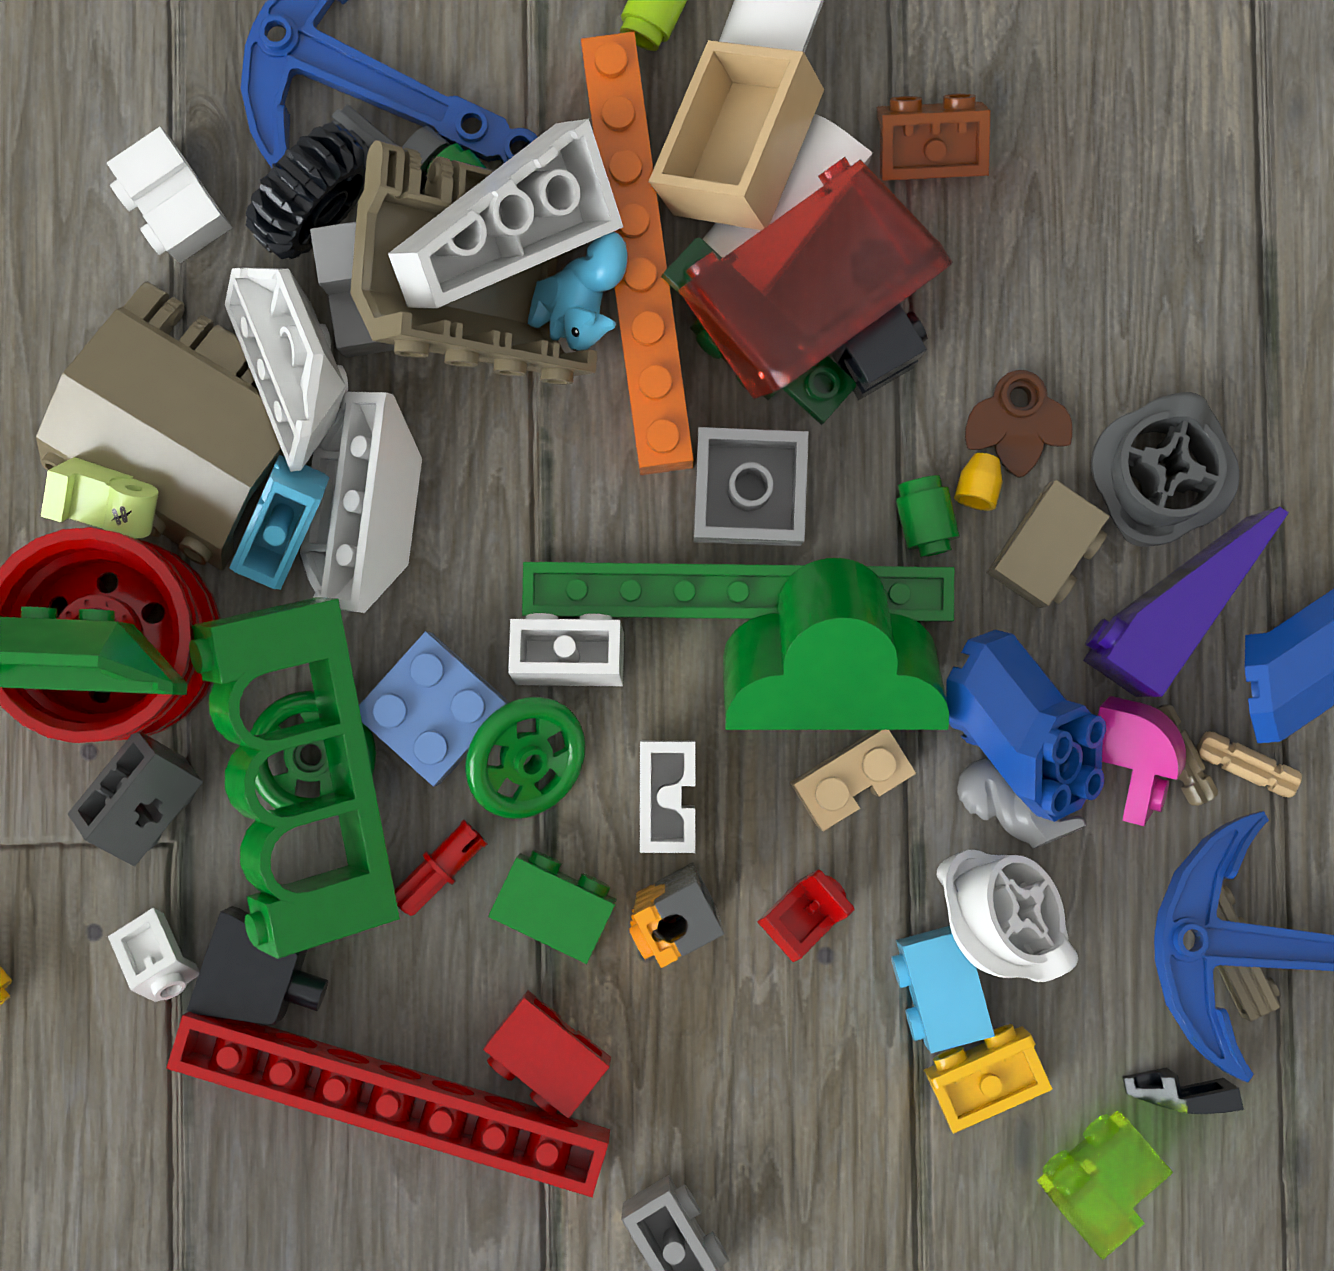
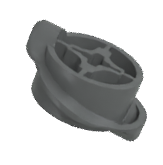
(1187, 424)

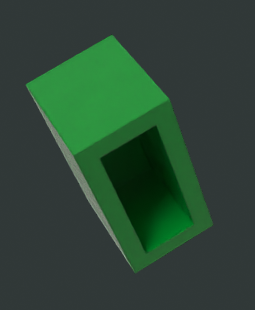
(553, 906)

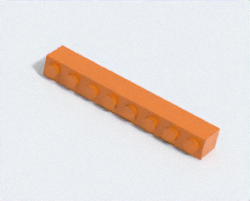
(642, 294)

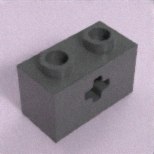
(135, 798)

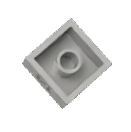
(750, 486)

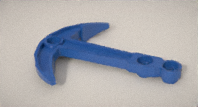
(311, 53)
(1188, 974)

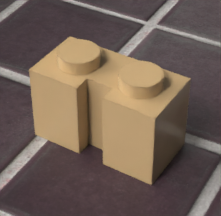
(867, 763)

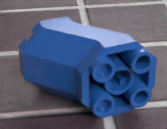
(1291, 671)
(1026, 726)

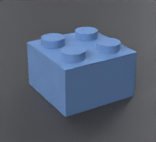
(430, 708)

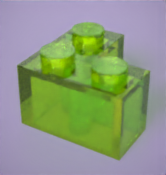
(1104, 1181)

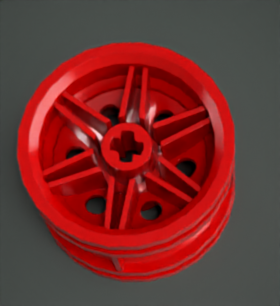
(71, 567)

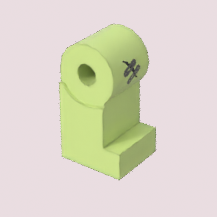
(99, 498)

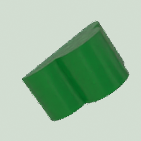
(833, 659)

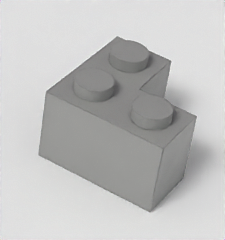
(334, 262)

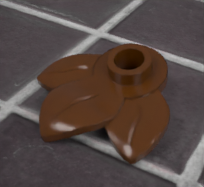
(1015, 430)

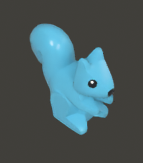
(575, 294)

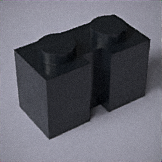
(882, 350)

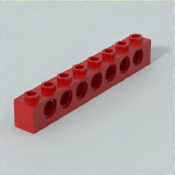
(391, 1100)

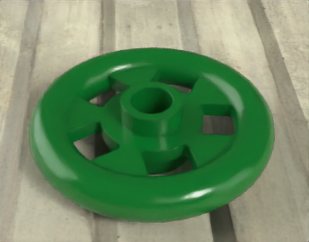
(516, 747)
(281, 788)

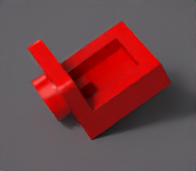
(806, 913)

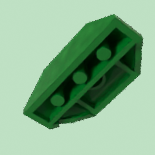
(82, 654)

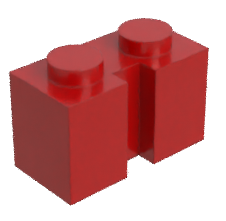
(546, 1056)

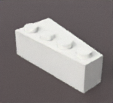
(515, 218)

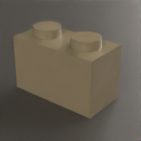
(1049, 545)

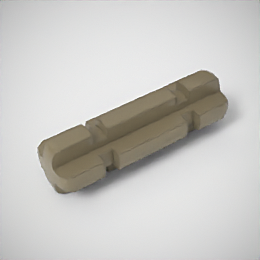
(1197, 786)

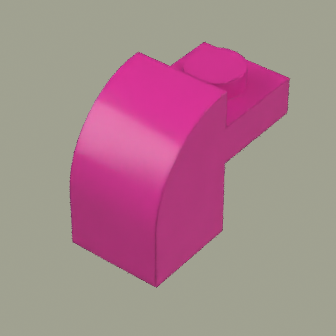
(1147, 743)

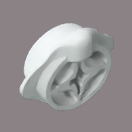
(1006, 915)

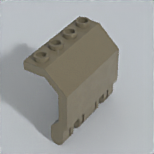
(475, 328)
(168, 417)

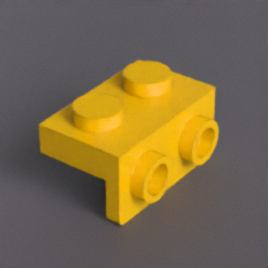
(987, 1077)

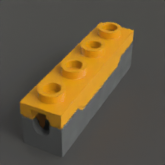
(692, 927)

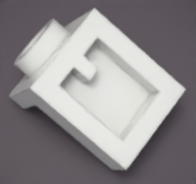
(152, 957)

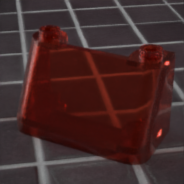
(812, 278)

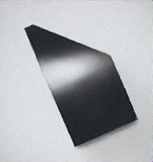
(1164, 1090)

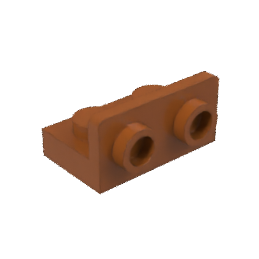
(934, 138)

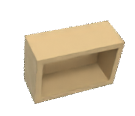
(737, 134)

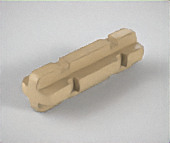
(1249, 764)

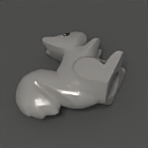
(989, 795)

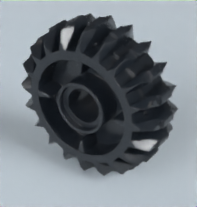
(308, 189)

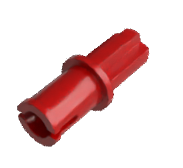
(439, 868)

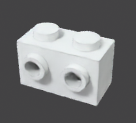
(566, 650)

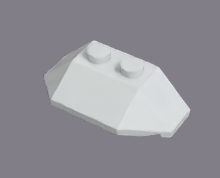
(286, 357)
(369, 504)

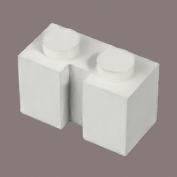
(168, 194)
(663, 820)

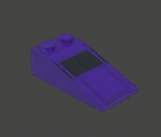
(1160, 630)

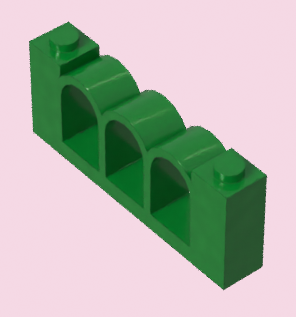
(341, 900)

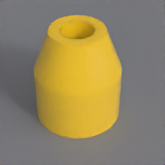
(980, 482)

